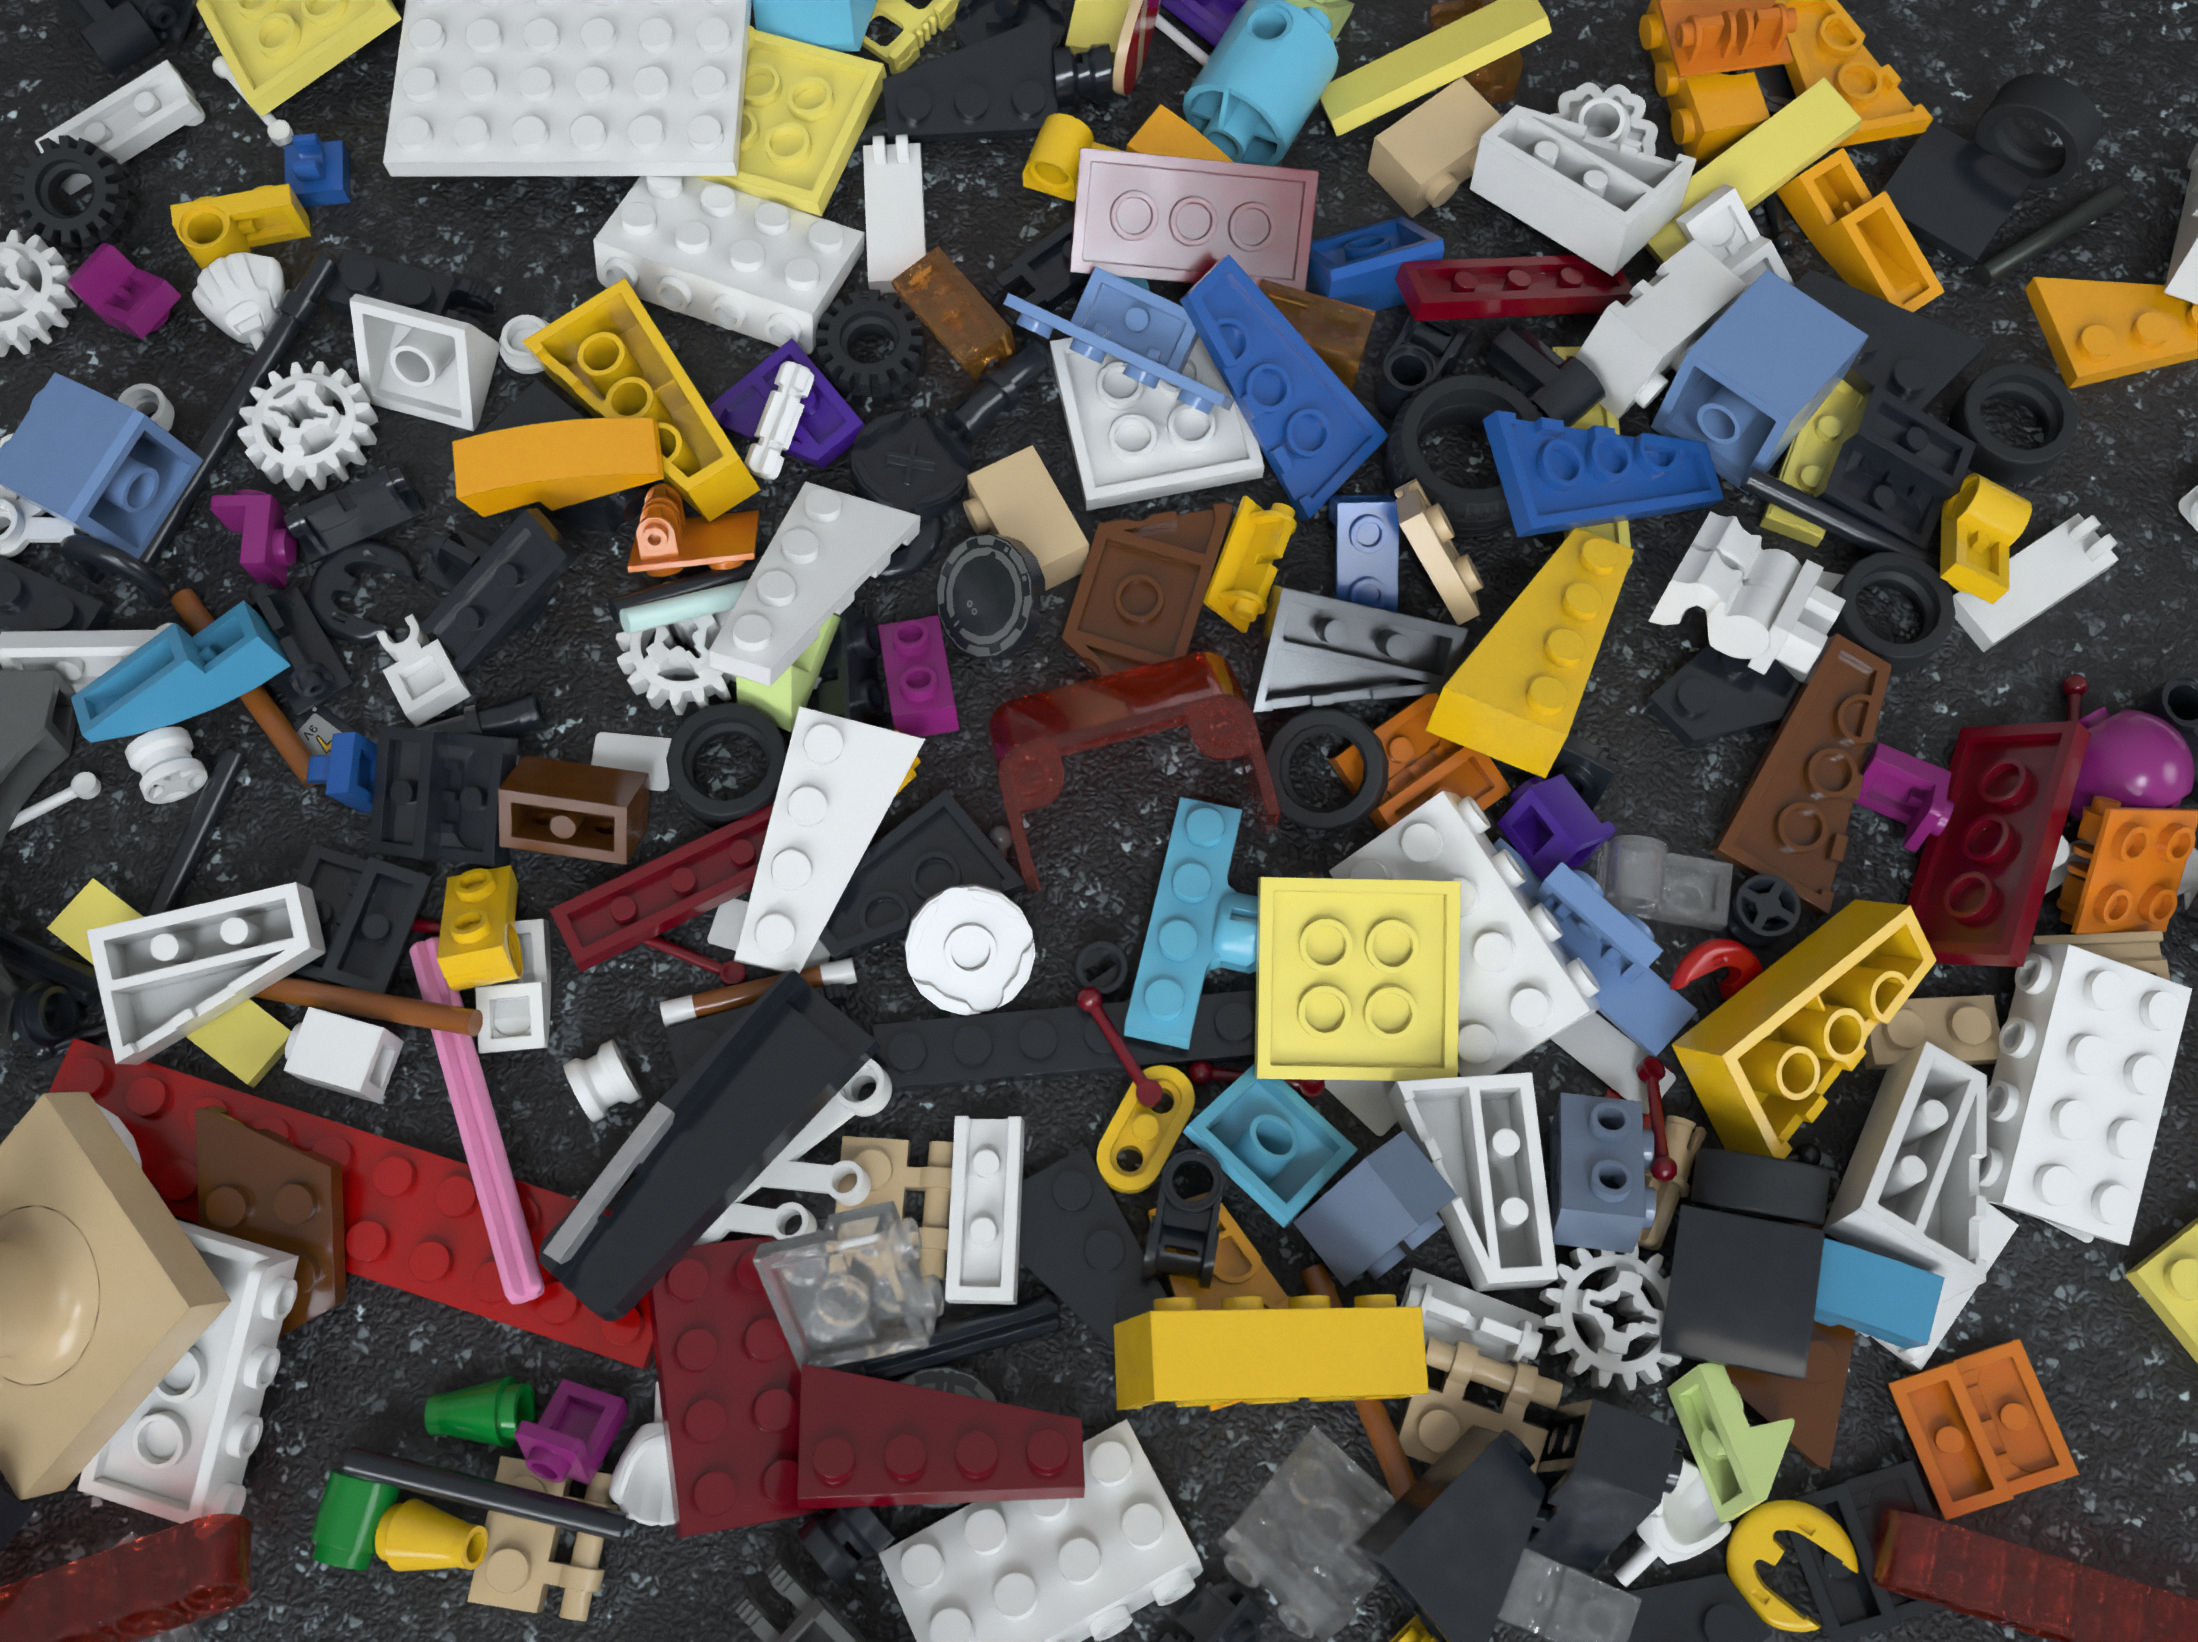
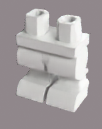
(1753, 598)

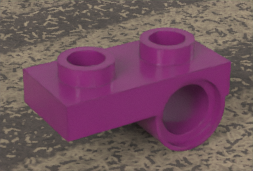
(918, 677)

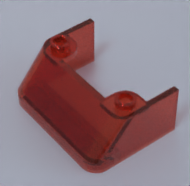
(1192, 690)

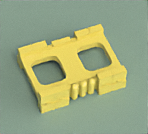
(916, 25)

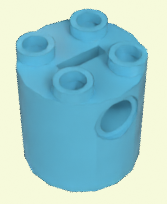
(1262, 80)

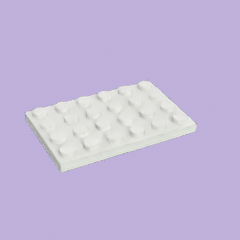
(569, 88)

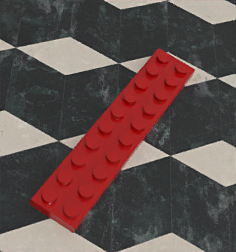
(405, 1210)

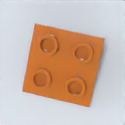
(1726, 34)
(670, 541)
(2131, 868)

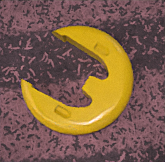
(1755, 1540)

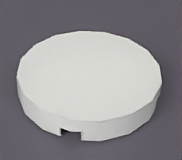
(969, 949)

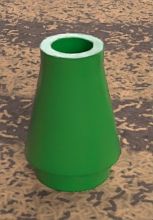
(482, 1412)

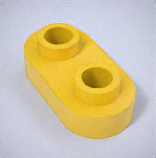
(1145, 1132)

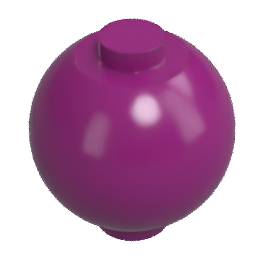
(2133, 761)

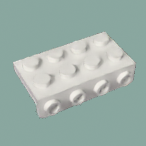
(727, 257)
(1512, 969)
(2080, 1089)
(197, 1428)
(1049, 1563)

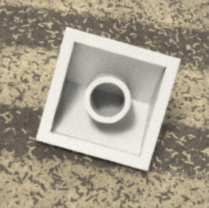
(422, 362)

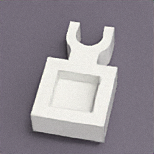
(423, 674)

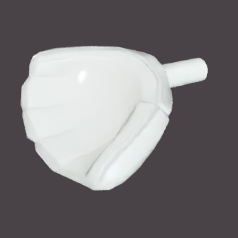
(241, 295)
(642, 1475)
(1678, 1527)

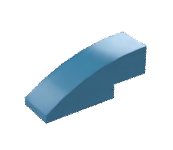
(181, 676)
(1876, 1295)

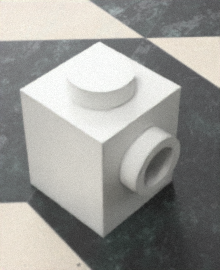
(342, 1054)

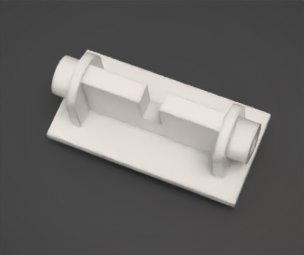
(1463, 1314)

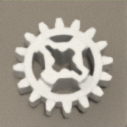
(31, 291)
(308, 426)
(669, 669)
(1608, 1344)

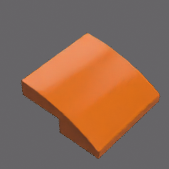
(1421, 766)
(1982, 1429)

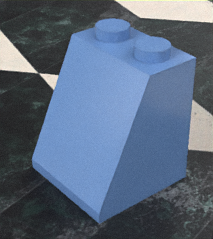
(1758, 376)
(96, 465)

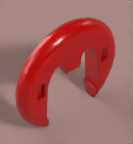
(1713, 955)

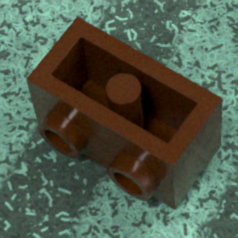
(573, 809)

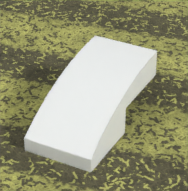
(1730, 235)
(519, 1009)

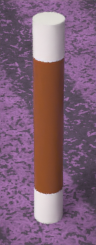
(731, 997)

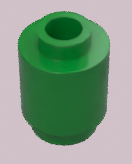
(349, 1520)

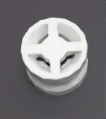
(166, 765)
(602, 1080)

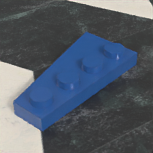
(1287, 394)
(1594, 477)

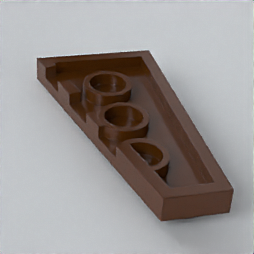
(1805, 785)

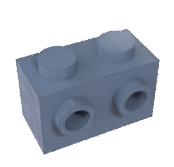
(1600, 1173)
(1374, 1209)

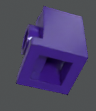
(1553, 825)

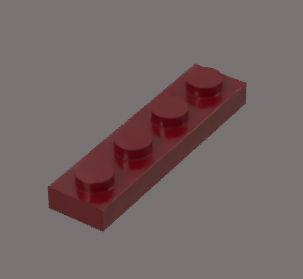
(1508, 287)
(663, 892)

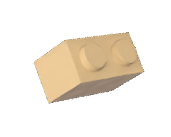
(1432, 147)
(1023, 503)

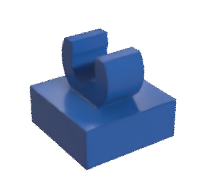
(318, 170)
(347, 771)

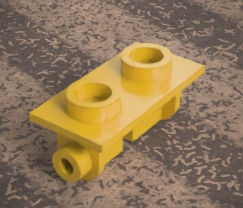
(1245, 564)

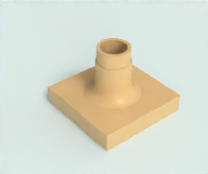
(91, 1291)

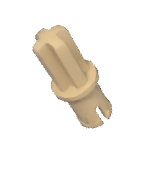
(1682, 1148)

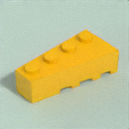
(622, 367)
(1532, 667)
(1800, 1023)
(1270, 1352)

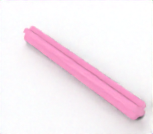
(481, 1138)

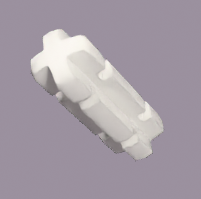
(779, 420)

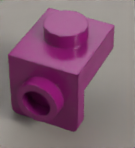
(122, 293)
(266, 540)
(1906, 792)
(572, 1433)

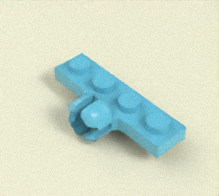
(1193, 925)

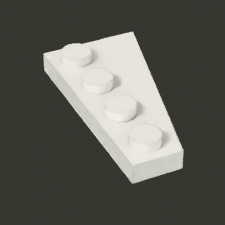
(805, 576)
(822, 820)

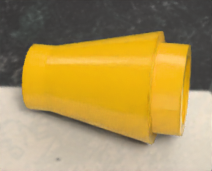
(428, 1538)

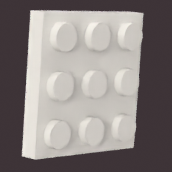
(1142, 440)

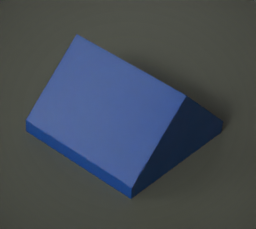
(1364, 262)

